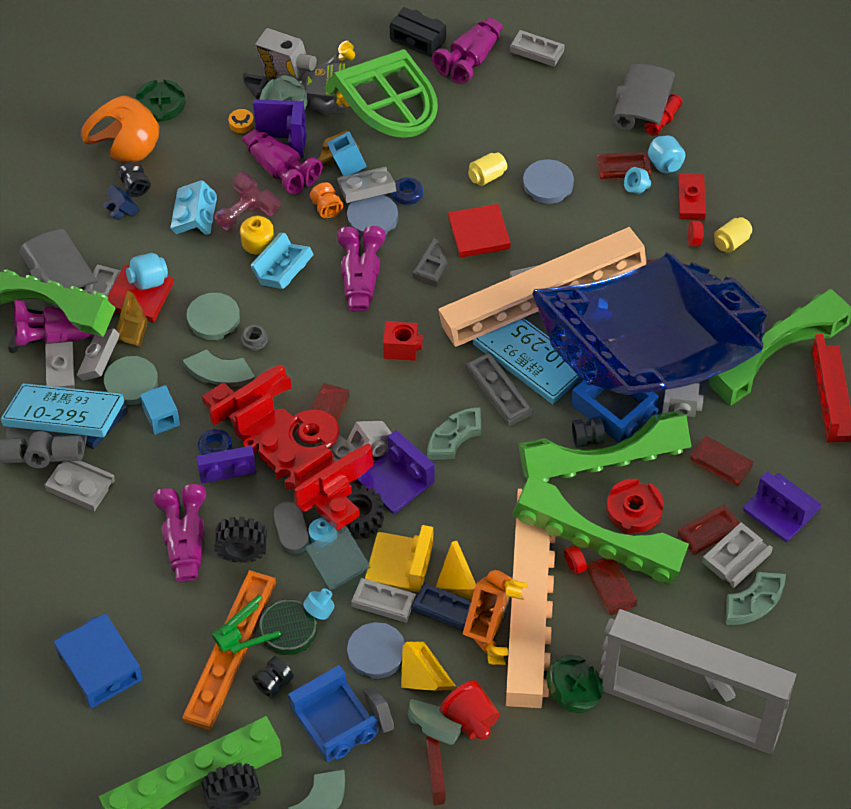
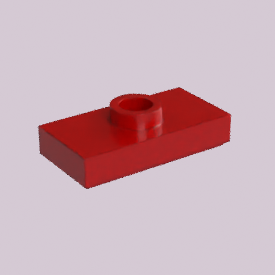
(691, 196)

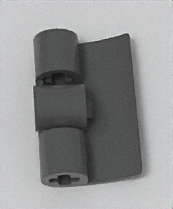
(642, 95)
(56, 259)
(40, 447)

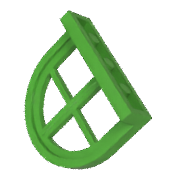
(376, 70)

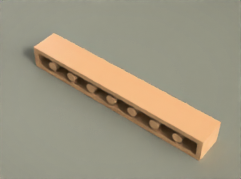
(513, 297)
(528, 617)

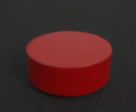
(695, 233)
(575, 559)

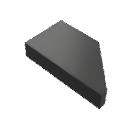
(432, 265)
(379, 709)

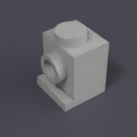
(683, 399)
(373, 432)

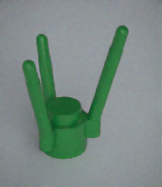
(228, 635)

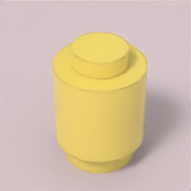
(487, 168)
(732, 234)

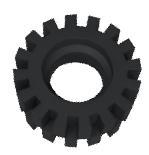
(374, 519)
(240, 539)
(231, 787)

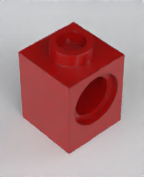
(401, 340)

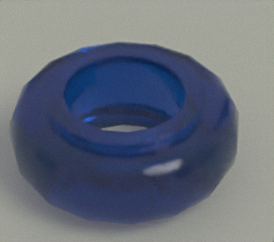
(408, 198)
(214, 435)

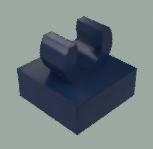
(121, 201)

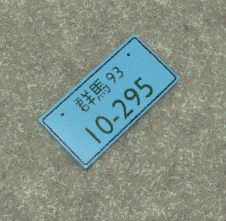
(530, 358)
(63, 410)

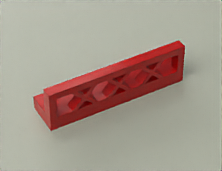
(831, 390)

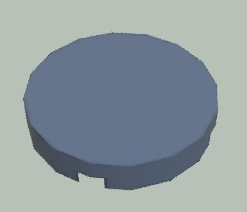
(548, 181)
(372, 211)
(375, 650)

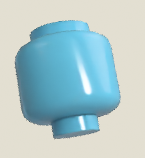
(666, 154)
(147, 271)

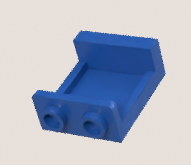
(98, 660)
(332, 714)

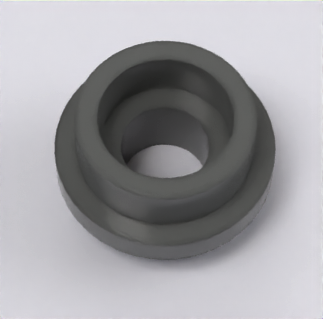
(252, 332)

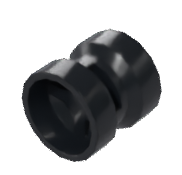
(134, 179)
(591, 431)
(272, 677)

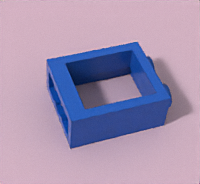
(584, 402)

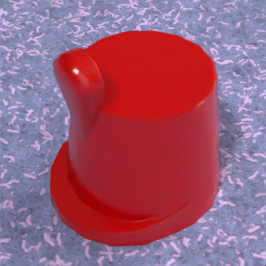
(471, 709)

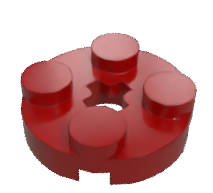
(634, 520)

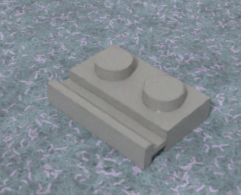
(366, 184)
(80, 483)
(737, 555)

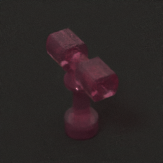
(250, 198)

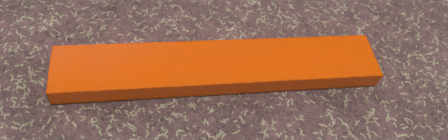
(221, 666)

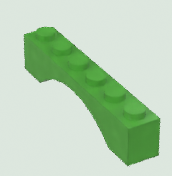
(85, 311)
(823, 315)
(659, 435)
(546, 508)
(251, 744)

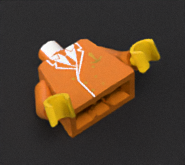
(488, 612)

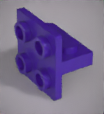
(781, 506)

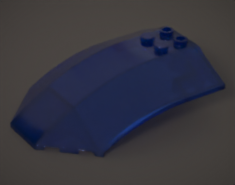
(653, 326)

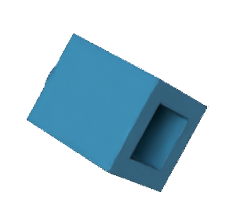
(346, 154)
(160, 409)

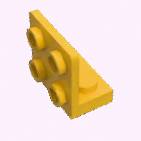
(401, 559)

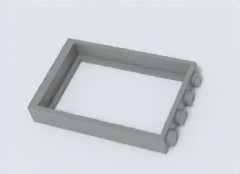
(703, 658)

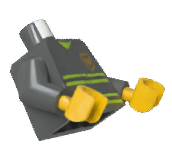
(317, 79)

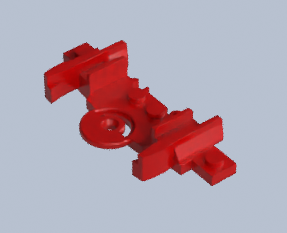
(311, 470)

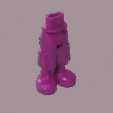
(471, 46)
(282, 161)
(362, 271)
(54, 322)
(185, 535)

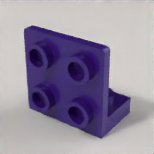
(282, 120)
(399, 473)

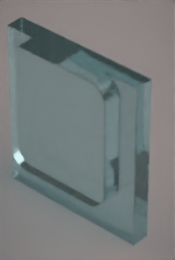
(338, 557)

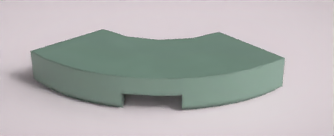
(216, 371)
(453, 432)
(755, 600)
(433, 722)
(326, 792)

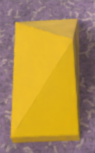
(456, 575)
(422, 669)

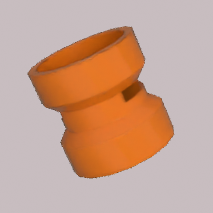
(326, 200)

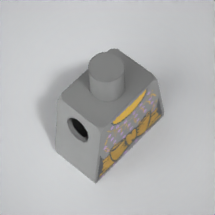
(283, 55)

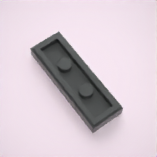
(499, 389)

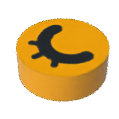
(241, 121)

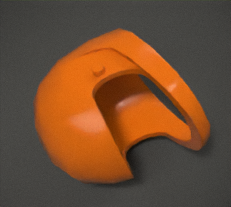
(133, 130)

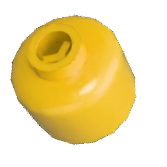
(256, 234)

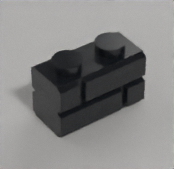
(417, 31)

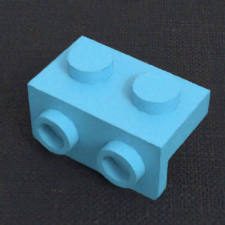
(194, 208)
(280, 262)

